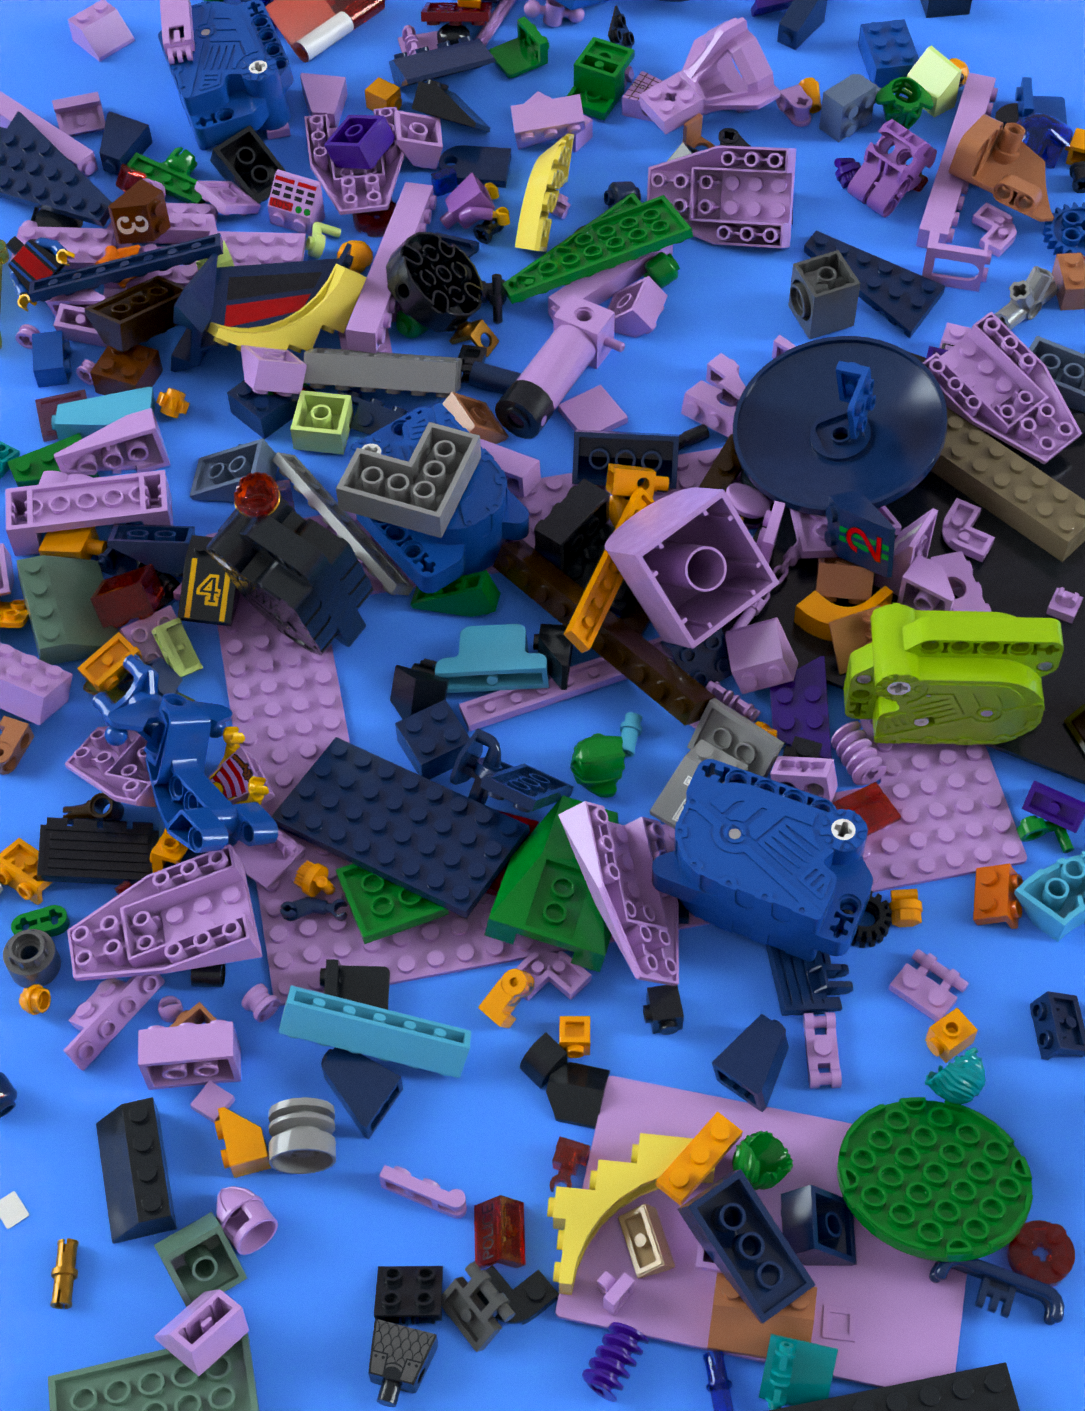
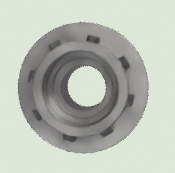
(40, 968)

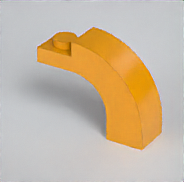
(816, 612)

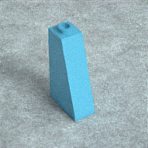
(97, 412)

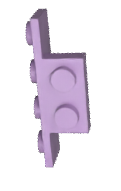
(107, 1014)

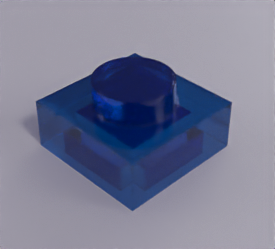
(444, 181)

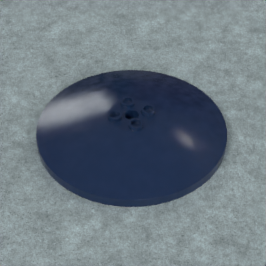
(794, 412)

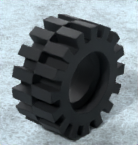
(880, 927)

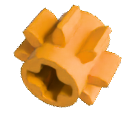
(172, 402)

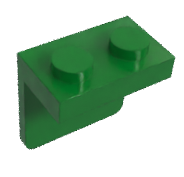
(522, 53)

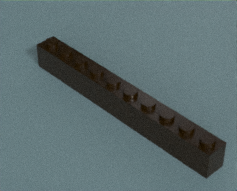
(615, 639)

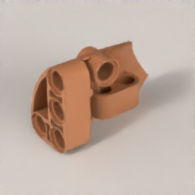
(1003, 166)

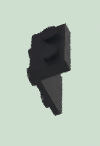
(357, 983)

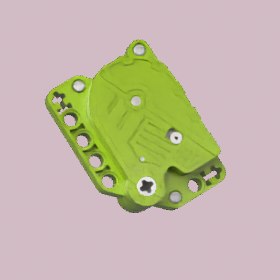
(951, 675)

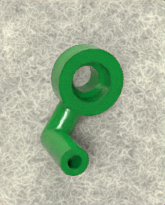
(1034, 828)

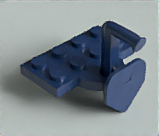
(520, 784)

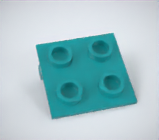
(796, 1372)

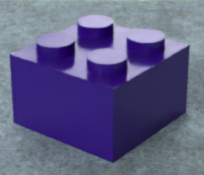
(360, 141)

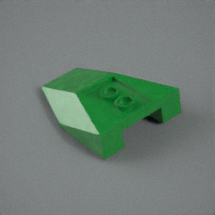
(548, 896)

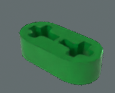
(42, 920)

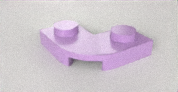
(999, 227)
(960, 535)
(557, 970)

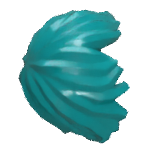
(959, 1080)

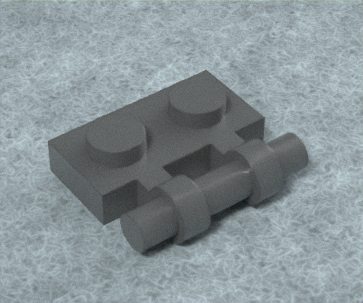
(470, 1313)

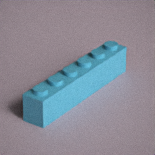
(375, 1032)

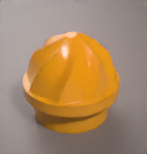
(35, 999)

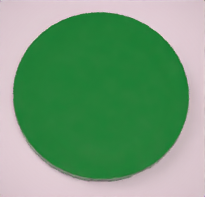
(934, 1179)

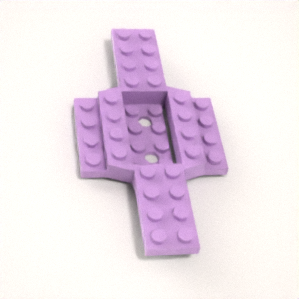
(187, 223)

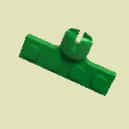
(172, 173)

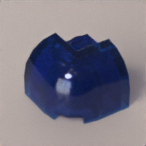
(1046, 136)

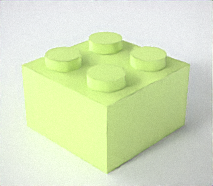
(322, 422)

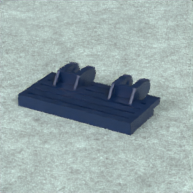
(804, 984)

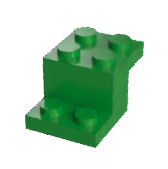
(601, 76)

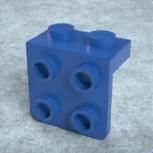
(1031, 104)
(856, 389)

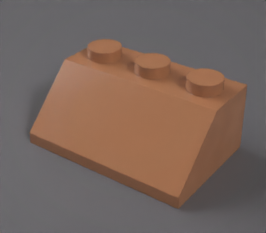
(738, 1330)

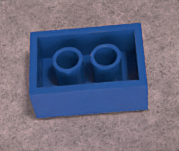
(887, 50)

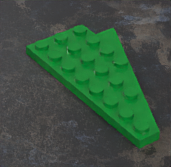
(610, 239)

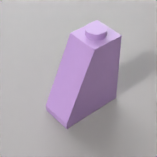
(325, 96)

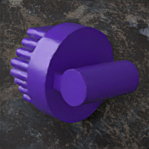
(846, 170)

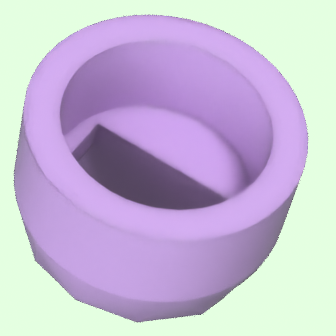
(172, 1011)

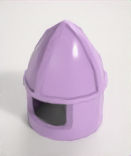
(245, 1219)

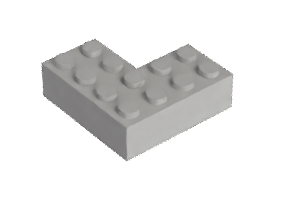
(415, 492)

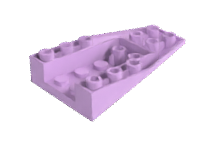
(352, 188)
(731, 193)
(1005, 390)
(619, 877)
(170, 922)

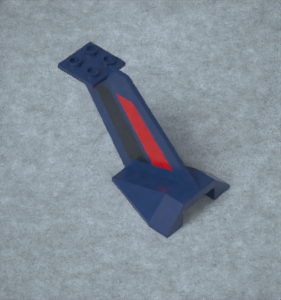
(244, 299)

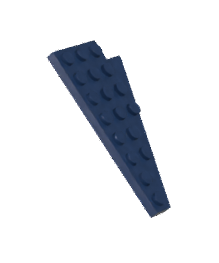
(44, 178)

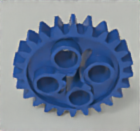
(1067, 230)

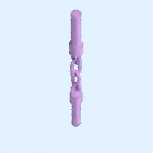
(790, 559)

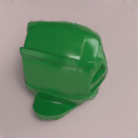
(899, 108)
(598, 764)

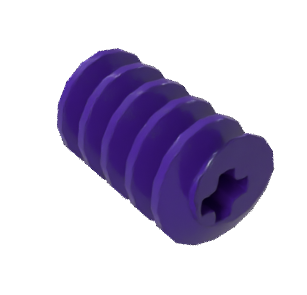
(612, 1359)

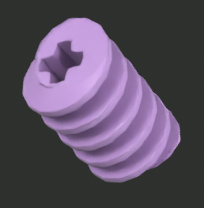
(857, 754)

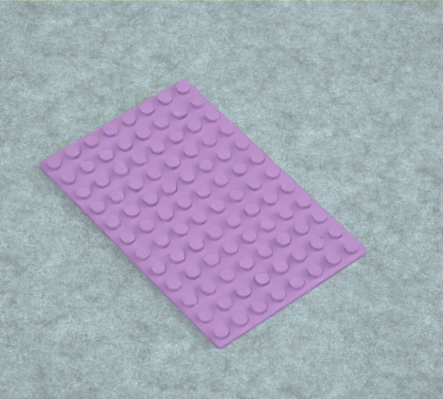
(903, 1319)

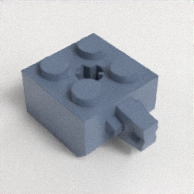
(847, 106)

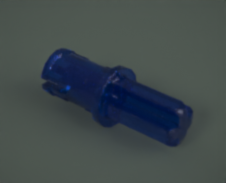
(718, 1382)

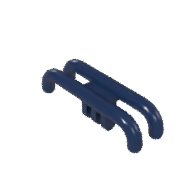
(1002, 1285)

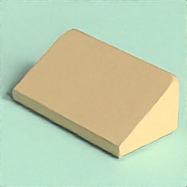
(646, 1241)

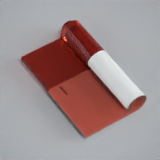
(318, 24)

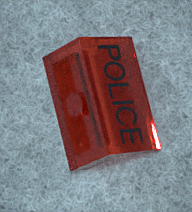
(499, 1232)

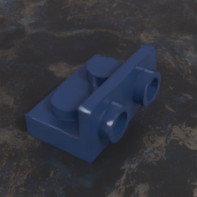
(1058, 1025)

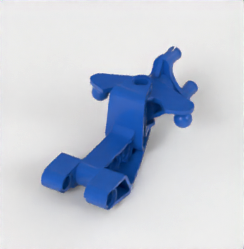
(176, 759)

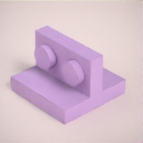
(79, 114)

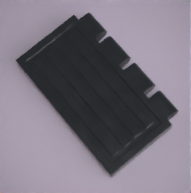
(94, 853)

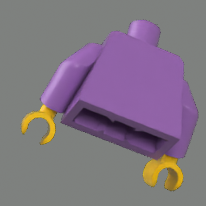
(472, 203)

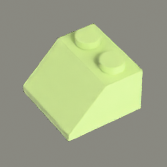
(938, 78)

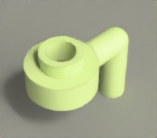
(316, 243)

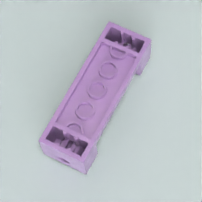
(85, 504)

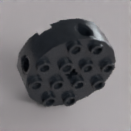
(434, 282)

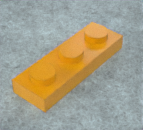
(699, 1158)

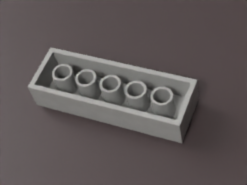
(382, 371)

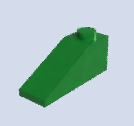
(466, 596)

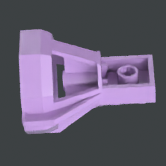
(711, 79)

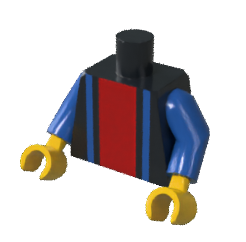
(34, 261)

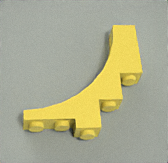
(326, 311)
(611, 1187)

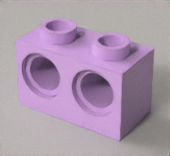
(807, 774)

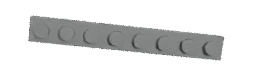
(343, 524)

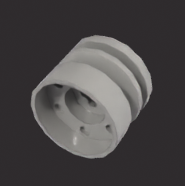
(302, 1135)

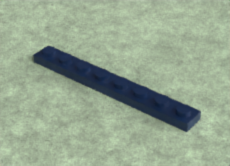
(127, 267)

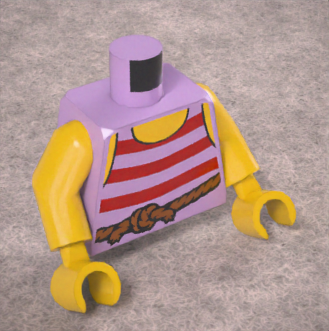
(239, 773)

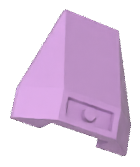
(115, 770)

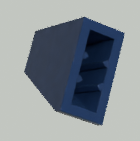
(801, 21)
(122, 140)
(753, 1061)
(361, 1087)

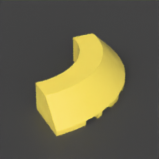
(541, 196)

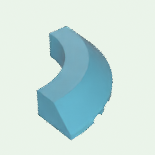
(1056, 896)

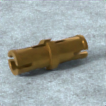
(64, 1273)

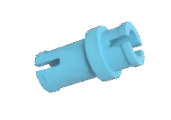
(630, 730)

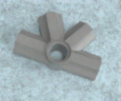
(1028, 297)

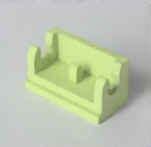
(176, 647)

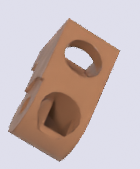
(13, 743)

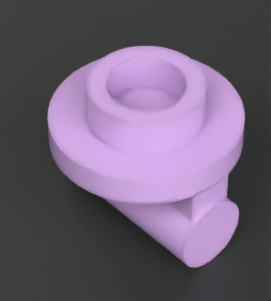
(561, 207)

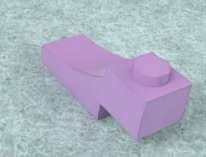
(724, 375)

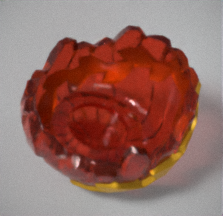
(257, 495)

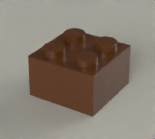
(126, 370)

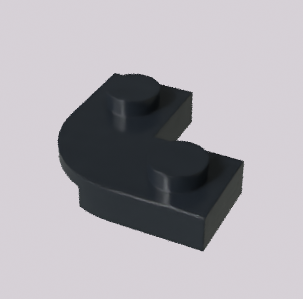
(526, 1299)

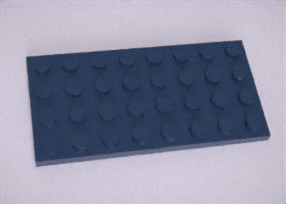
(401, 826)

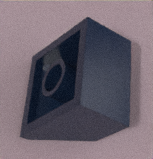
(818, 1227)

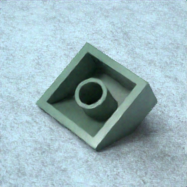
(200, 1259)

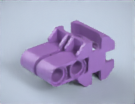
(884, 176)

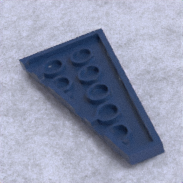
(884, 285)

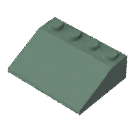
(60, 607)

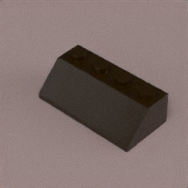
(136, 313)

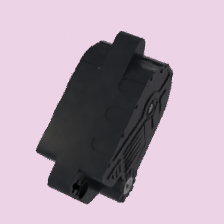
(295, 575)

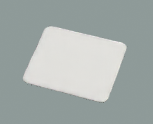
(12, 1210)

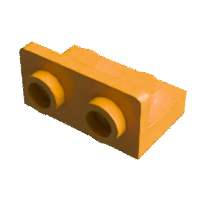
(19, 871)

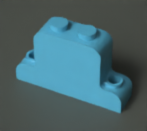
(494, 661)

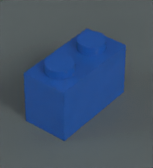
(50, 358)

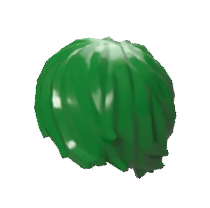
(762, 1160)

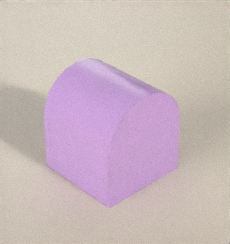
(690, 564)

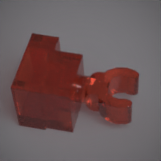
(567, 1160)

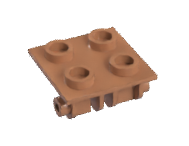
(849, 635)

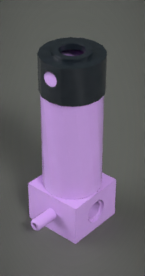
(580, 339)

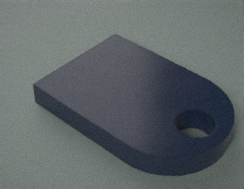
(486, 163)

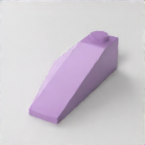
(123, 445)

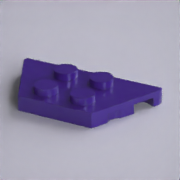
(802, 707)

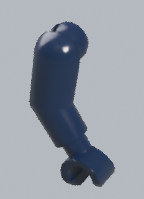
(300, 908)

